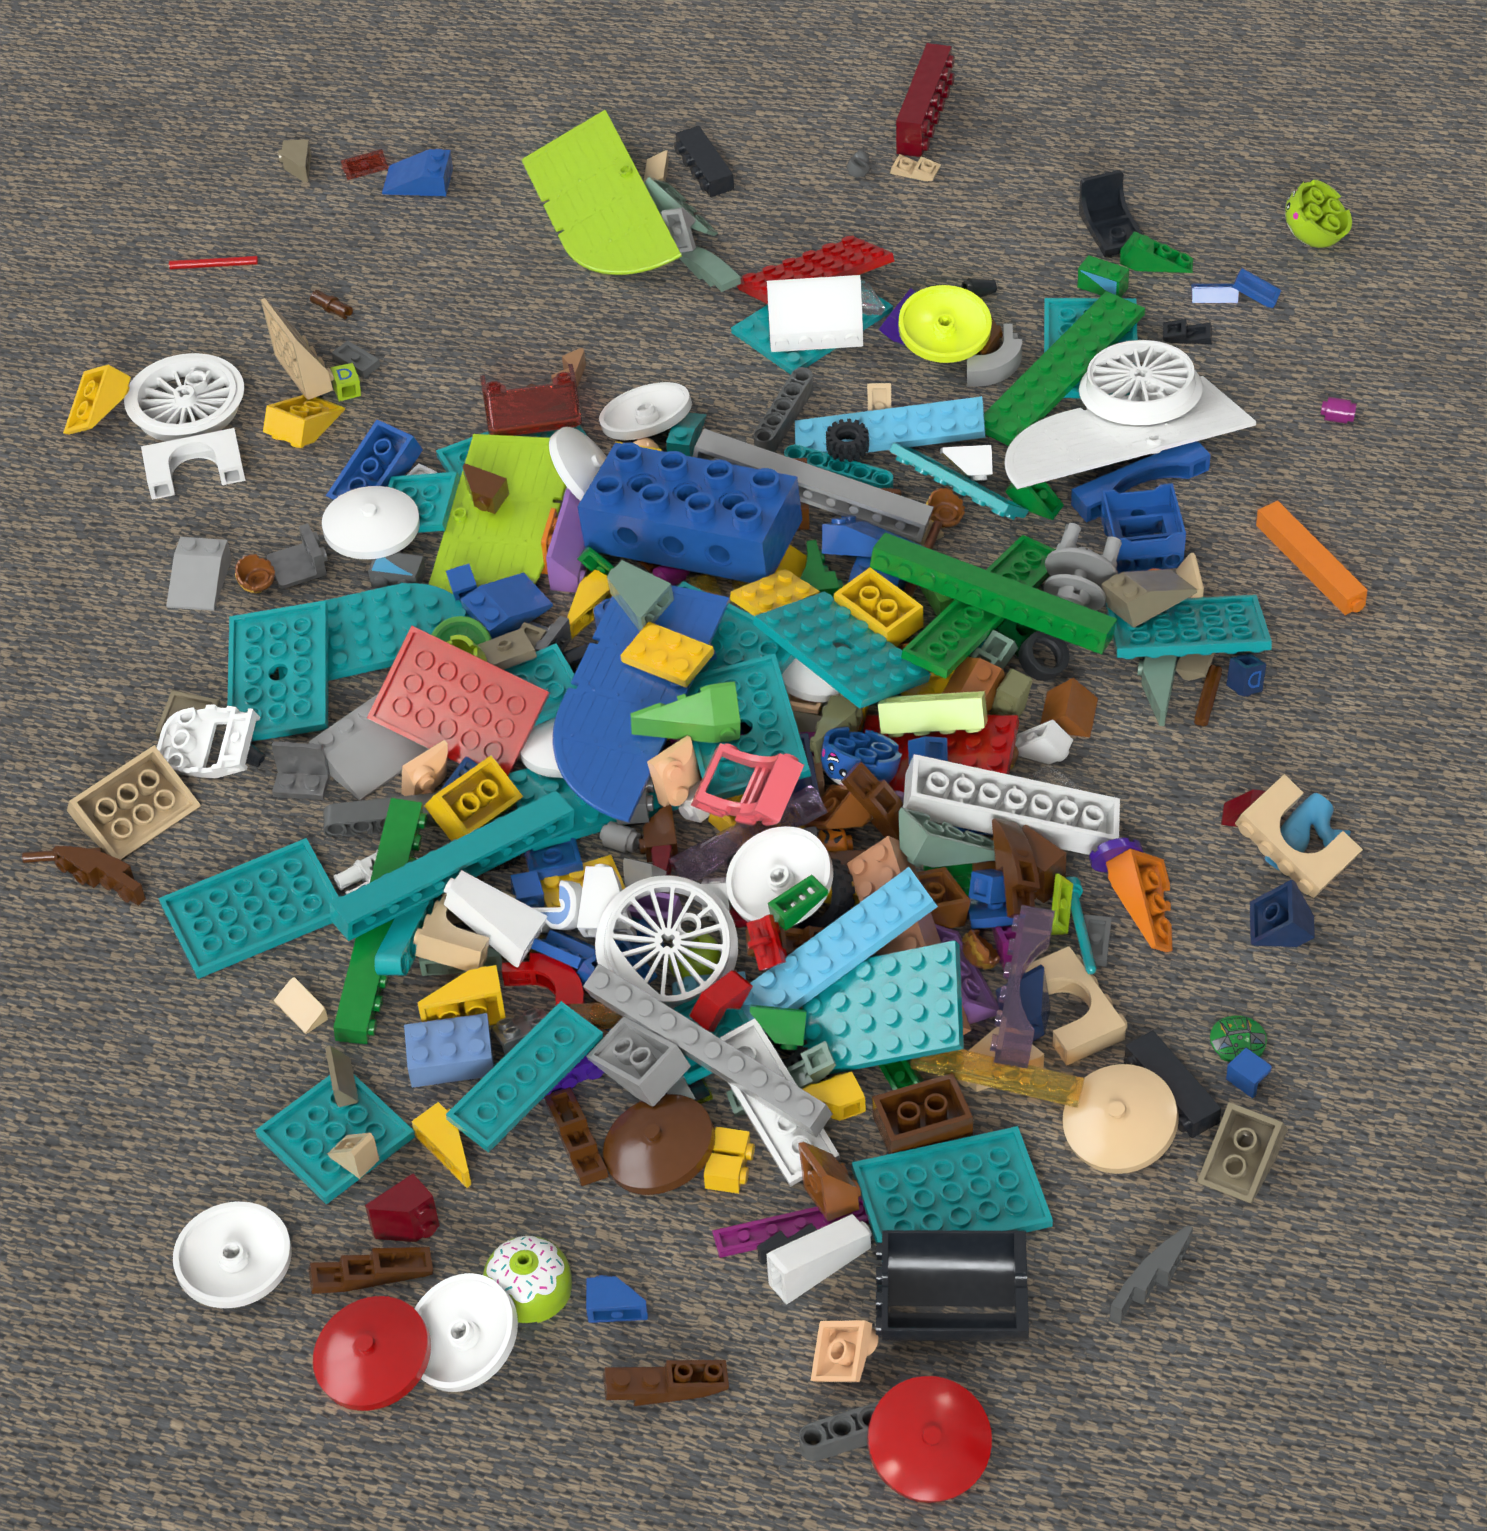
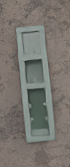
(710, 268)

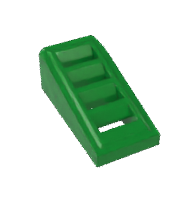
(801, 908)

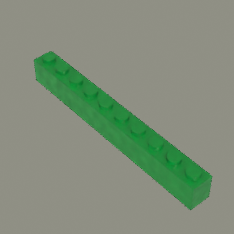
(993, 593)
(362, 985)

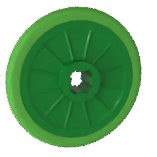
(462, 626)

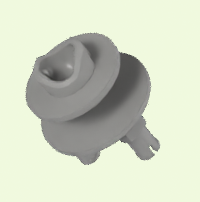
(1079, 572)

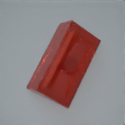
(364, 164)

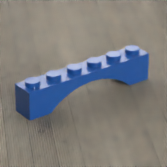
(1176, 462)

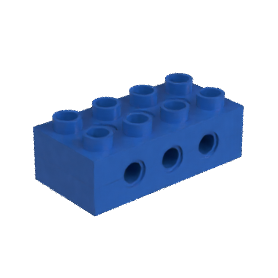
(690, 513)

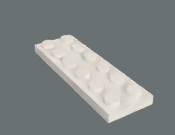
(776, 1132)

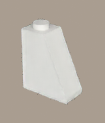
(598, 890)

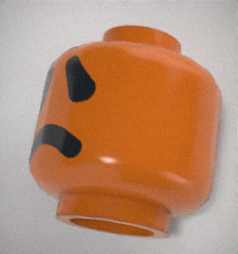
(835, 839)

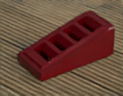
(661, 857)

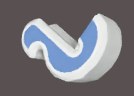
(567, 914)

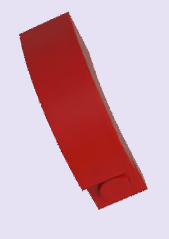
(548, 973)

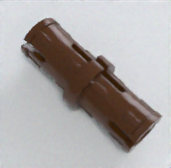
(331, 304)

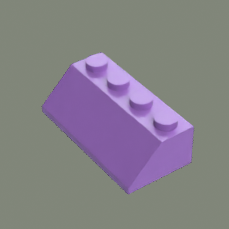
(565, 547)
(976, 995)

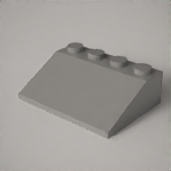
(365, 753)

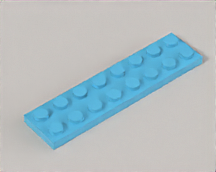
(903, 425)
(842, 944)

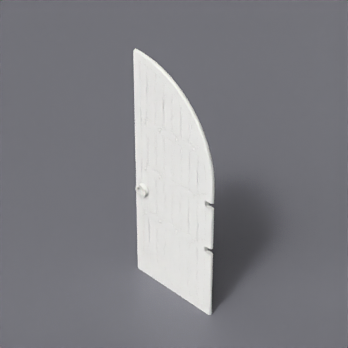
(1085, 441)

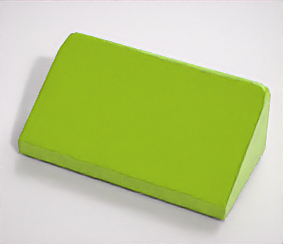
(1061, 905)

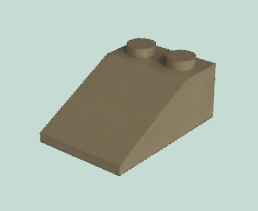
(1144, 594)
(1242, 1153)

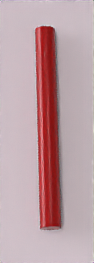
(213, 262)

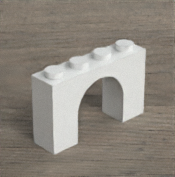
(164, 457)

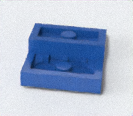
(564, 948)

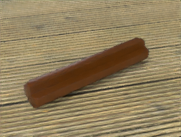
(1208, 695)

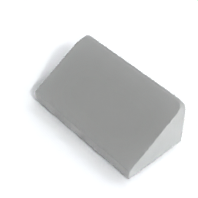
(637, 871)

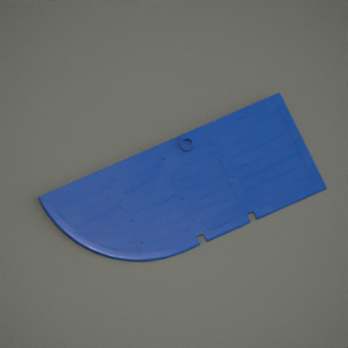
(593, 722)

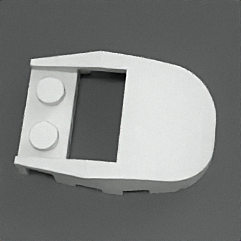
(189, 736)

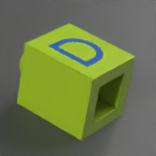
(345, 382)

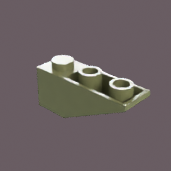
(836, 714)

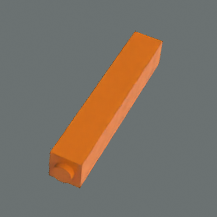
(1312, 558)

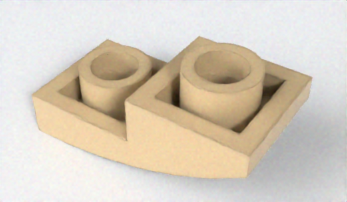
(921, 170)

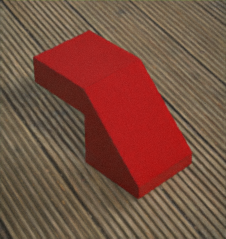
(724, 994)

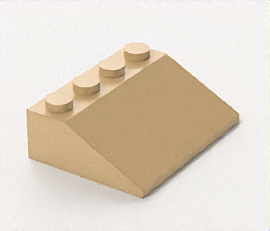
(296, 355)
(133, 804)

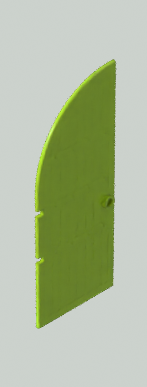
(600, 201)
(511, 538)

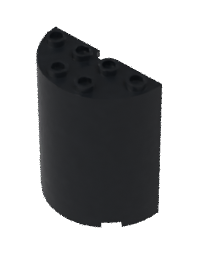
(952, 1270)

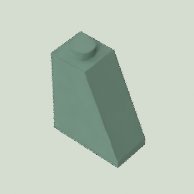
(639, 593)

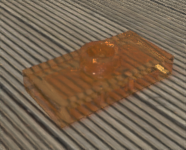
(597, 1014)

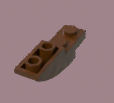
(876, 798)
(1018, 865)
(97, 867)
(670, 1383)

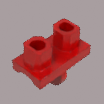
(766, 942)

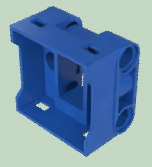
(1137, 518)

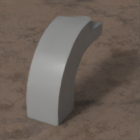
(997, 366)

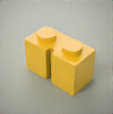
(727, 1164)

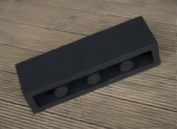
(704, 161)
(1195, 1106)

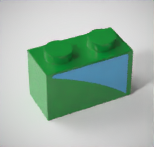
(1102, 276)

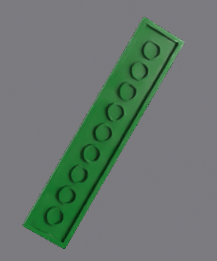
(1060, 367)
(964, 627)

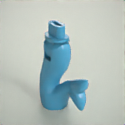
(1296, 828)

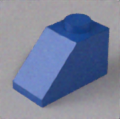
(612, 1300)

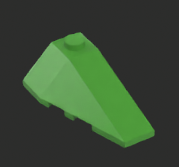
(704, 716)

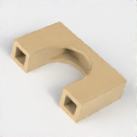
(1308, 870)
(446, 943)
(1099, 1026)

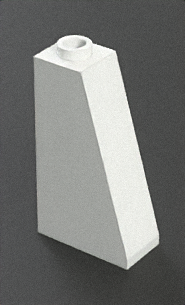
(495, 915)
(816, 1256)

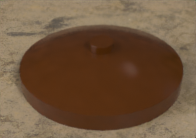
(659, 1145)

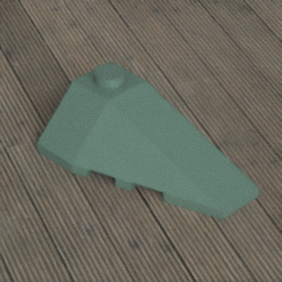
(667, 198)
(940, 845)

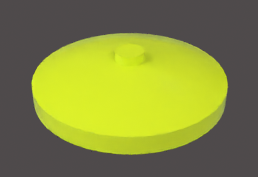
(944, 323)

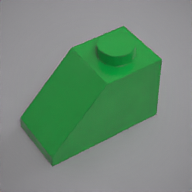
(1037, 499)
(782, 1024)

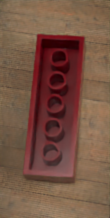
(924, 100)

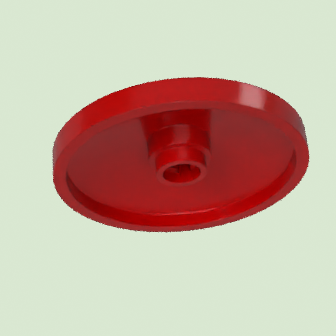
(371, 1353)
(929, 1439)

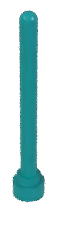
(1080, 926)

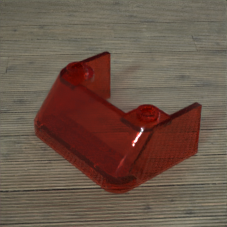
(532, 407)

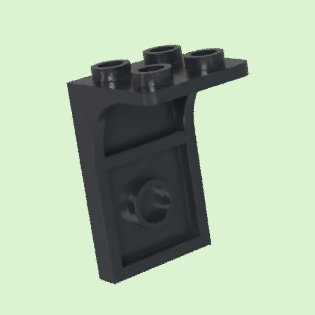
(1106, 212)

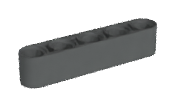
(784, 410)
(365, 815)
(826, 1432)

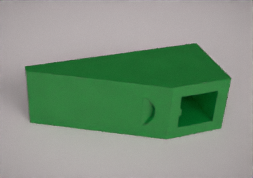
(1148, 255)

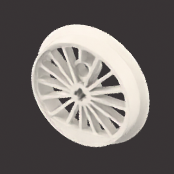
(1115, 371)
(191, 398)
(613, 959)

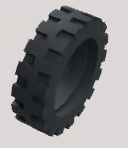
(841, 897)

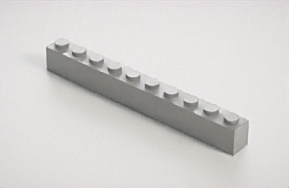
(825, 488)
(709, 1051)

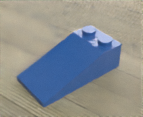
(378, 457)
(851, 537)

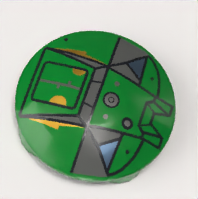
(1235, 1034)

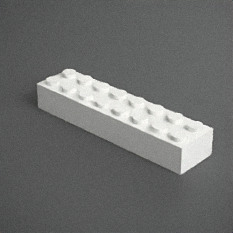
(976, 796)

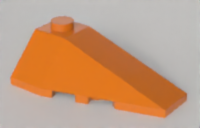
(1140, 885)

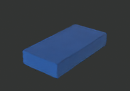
(1256, 288)

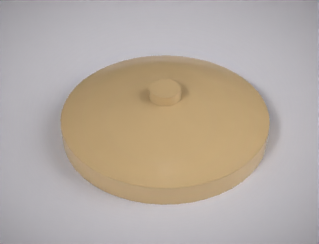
(1122, 1119)

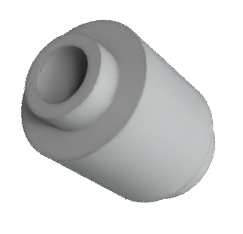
(620, 837)

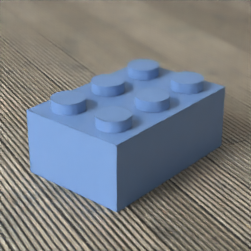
(448, 1050)

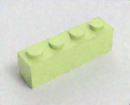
(933, 713)

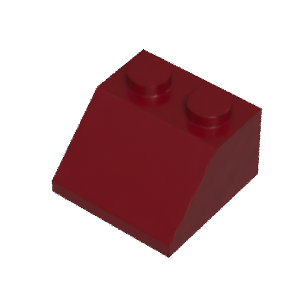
(403, 1212)

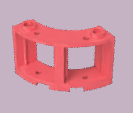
(766, 791)

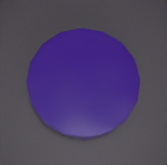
(1111, 849)

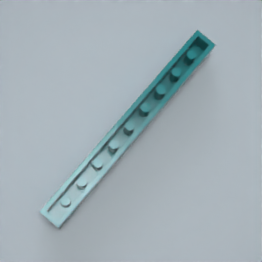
(473, 853)

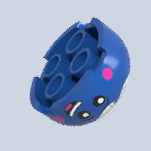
(845, 749)

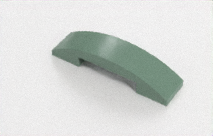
(815, 1065)

